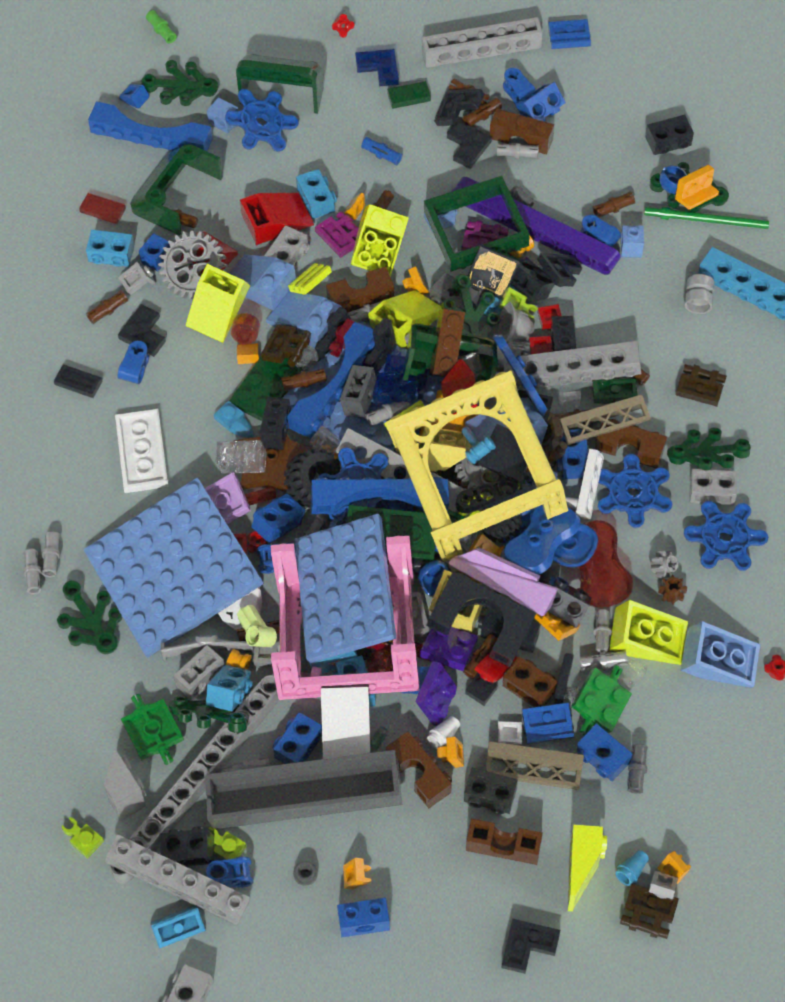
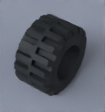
(298, 471)

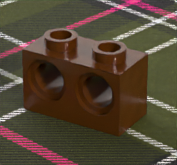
(525, 687)

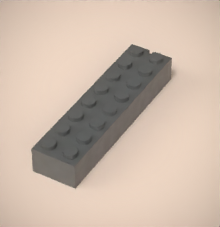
(303, 789)

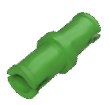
(161, 26)

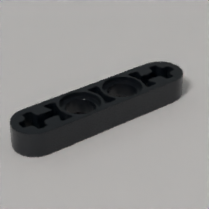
(494, 489)

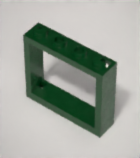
(468, 196)

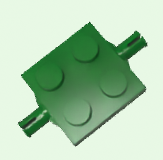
(601, 700)
(152, 729)

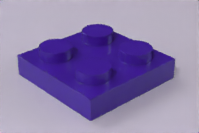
(449, 650)
(436, 693)

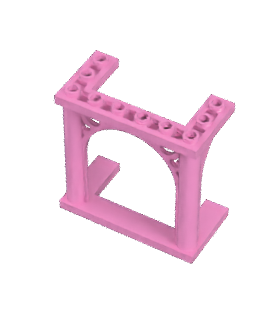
(287, 662)

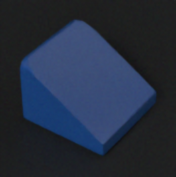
(134, 95)

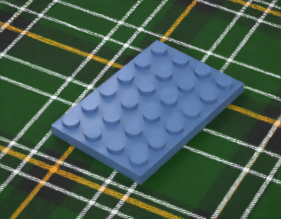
(344, 588)

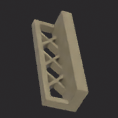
(598, 414)
(539, 758)

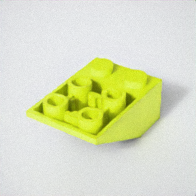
(378, 239)
(216, 303)
(404, 312)

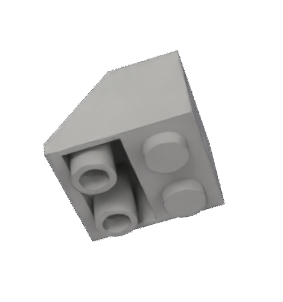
(123, 788)

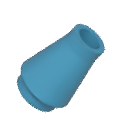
(630, 869)

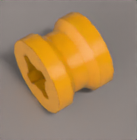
(239, 660)

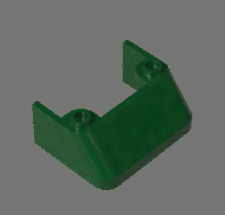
(281, 71)
(151, 196)
(423, 343)

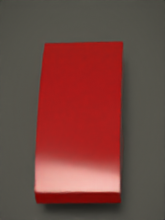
(492, 670)

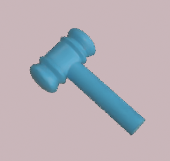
(479, 448)

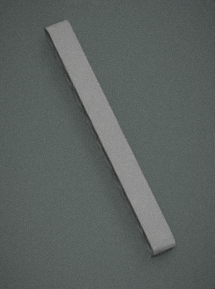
(201, 766)

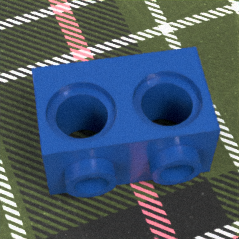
(539, 101)
(573, 454)
(277, 518)
(302, 743)

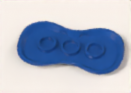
(526, 380)
(539, 541)
(571, 552)

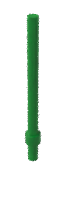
(665, 213)

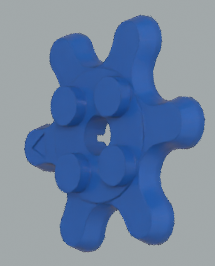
(264, 109)
(356, 471)
(634, 477)
(732, 524)

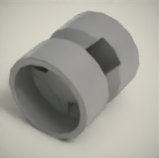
(699, 294)

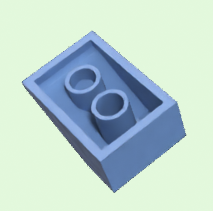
(266, 277)
(305, 313)
(484, 425)
(720, 656)

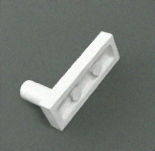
(585, 502)

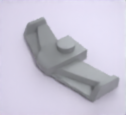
(200, 642)

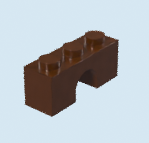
(534, 131)
(378, 289)
(448, 342)
(648, 443)
(434, 783)
(518, 846)

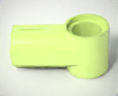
(256, 630)

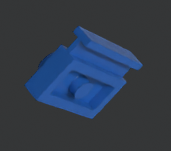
(569, 34)
(547, 723)

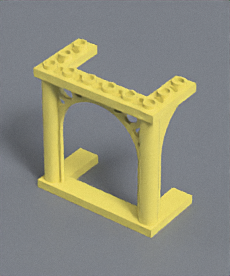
(504, 389)

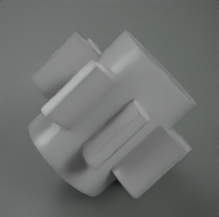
(663, 564)

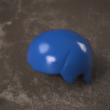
(669, 178)
(431, 575)

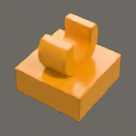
(415, 282)
(452, 753)
(674, 866)
(354, 873)

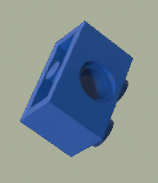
(599, 740)
(363, 917)

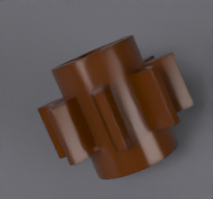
(672, 589)

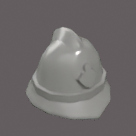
(514, 325)

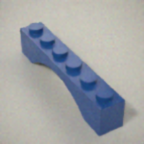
(110, 122)
(312, 411)
(332, 495)

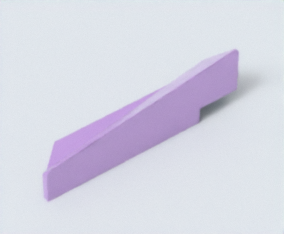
(506, 579)

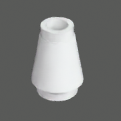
(444, 730)

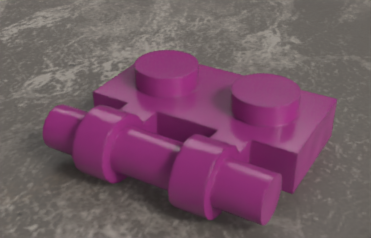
(335, 236)
(476, 237)

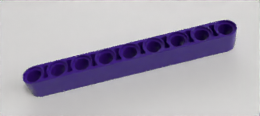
(548, 232)

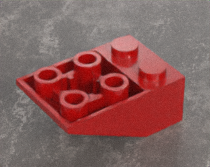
(270, 212)

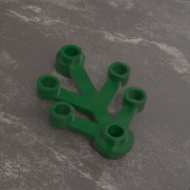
(204, 86)
(719, 200)
(472, 318)
(683, 453)
(91, 621)
(183, 708)

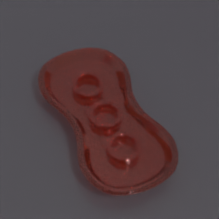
(604, 574)

